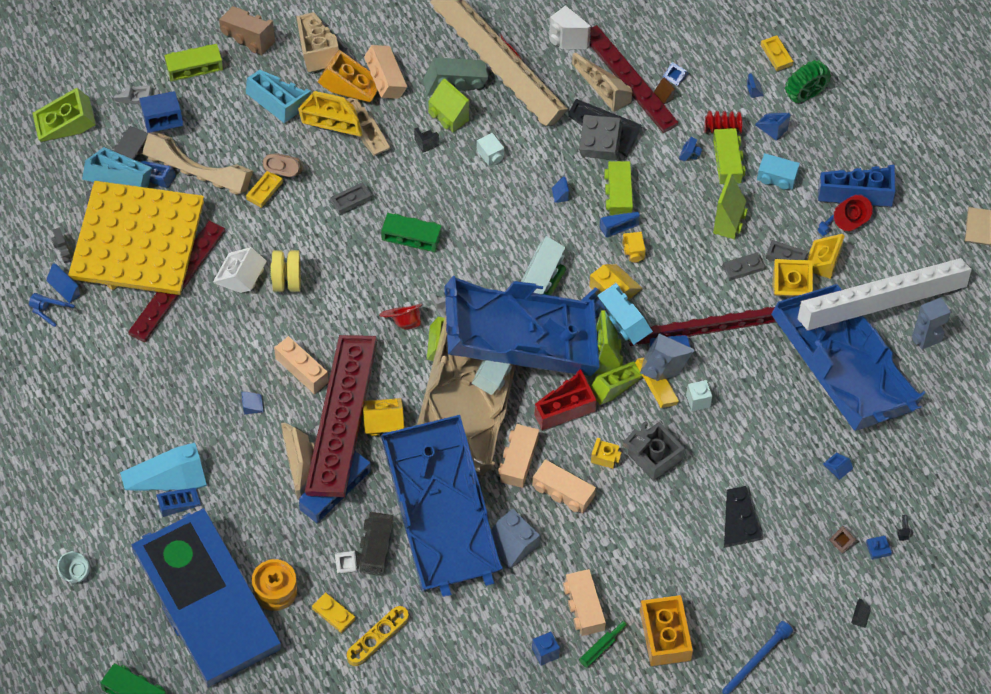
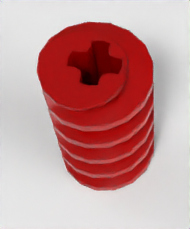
(723, 121)

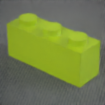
(193, 62)
(728, 155)
(618, 187)

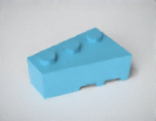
(276, 96)
(116, 168)
(624, 315)

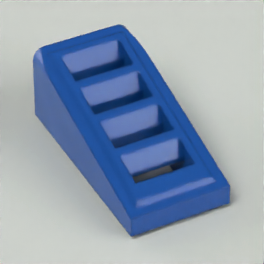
(166, 174)
(618, 223)
(176, 508)

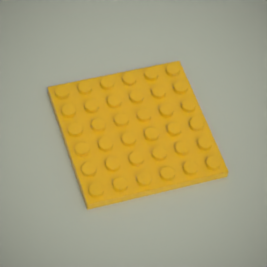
(136, 237)

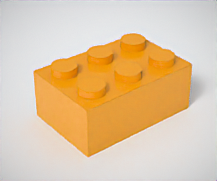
(666, 630)

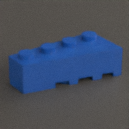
(874, 184)

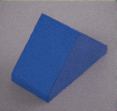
(774, 124)

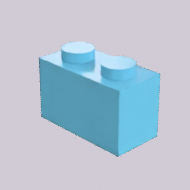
(778, 171)

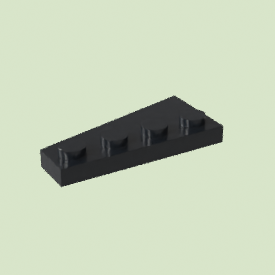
(630, 129)

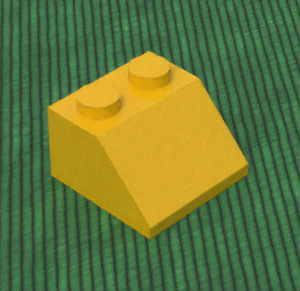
(610, 274)
(383, 416)

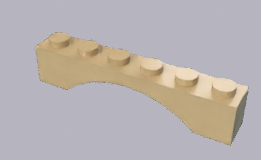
(164, 149)

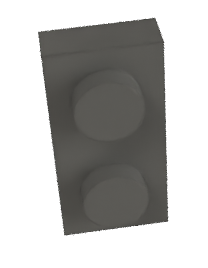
(350, 198)
(783, 251)
(743, 266)

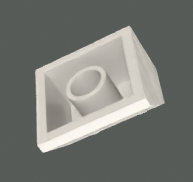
(569, 30)
(240, 270)

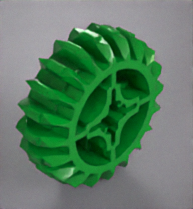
(808, 81)

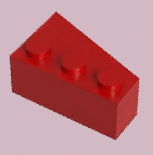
(566, 403)

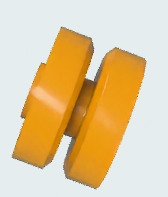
(274, 584)

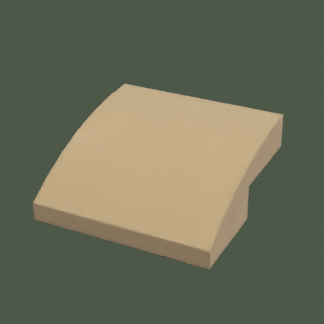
(978, 226)

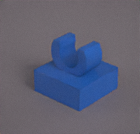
(690, 150)
(878, 547)

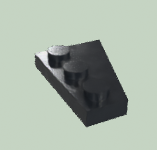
(740, 518)

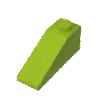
(614, 382)

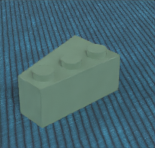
(461, 73)

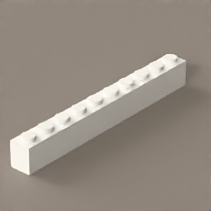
(883, 294)

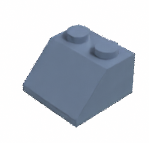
(665, 358)
(514, 538)

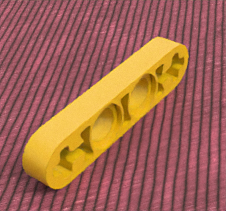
(379, 637)

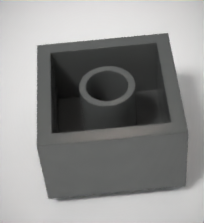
(600, 137)
(661, 453)

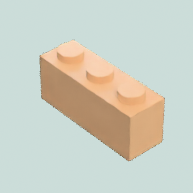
(385, 71)
(301, 365)
(518, 455)
(563, 487)
(584, 603)

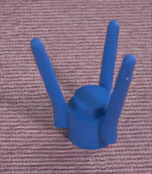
(40, 302)

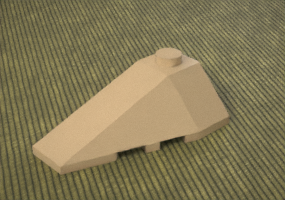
(316, 42)
(609, 87)

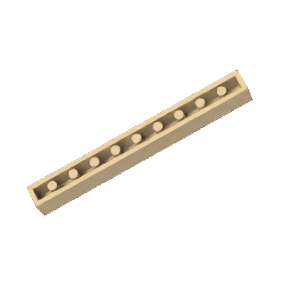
(501, 60)

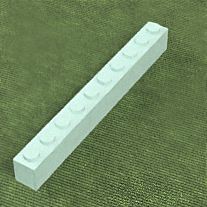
(540, 270)

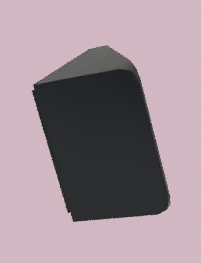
(861, 614)

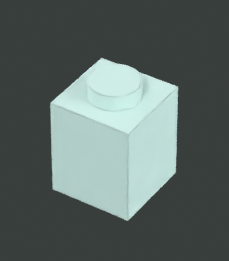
(490, 149)
(699, 395)

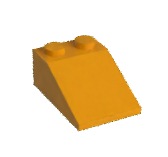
(348, 78)

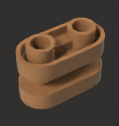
(283, 164)

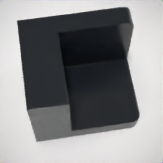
(426, 140)

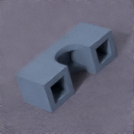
(927, 327)

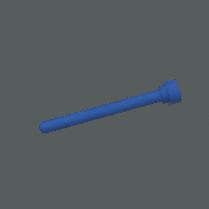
(782, 631)

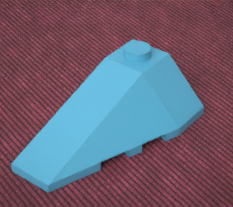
(171, 470)

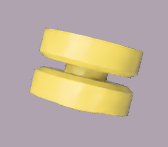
(286, 271)

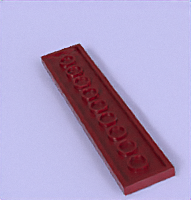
(341, 416)

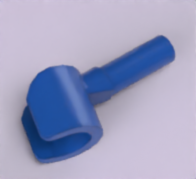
(824, 226)

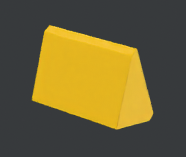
(825, 254)
(792, 277)

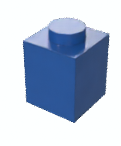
(545, 648)

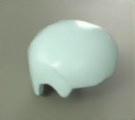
(73, 567)

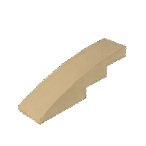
(372, 136)

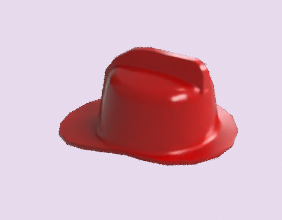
(852, 213)
(404, 317)

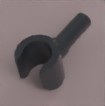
(903, 534)

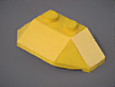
(330, 113)

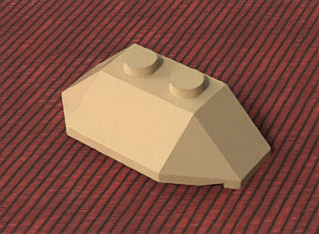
(299, 456)

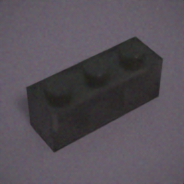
(375, 544)

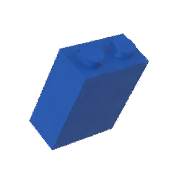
(161, 111)

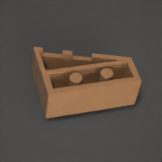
(248, 30)

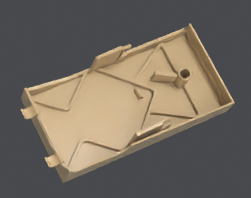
(453, 394)

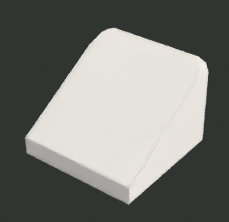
(345, 561)

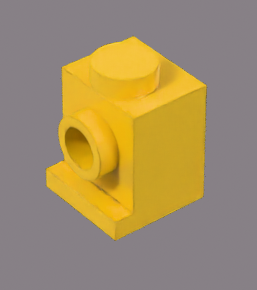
(634, 246)
(605, 454)

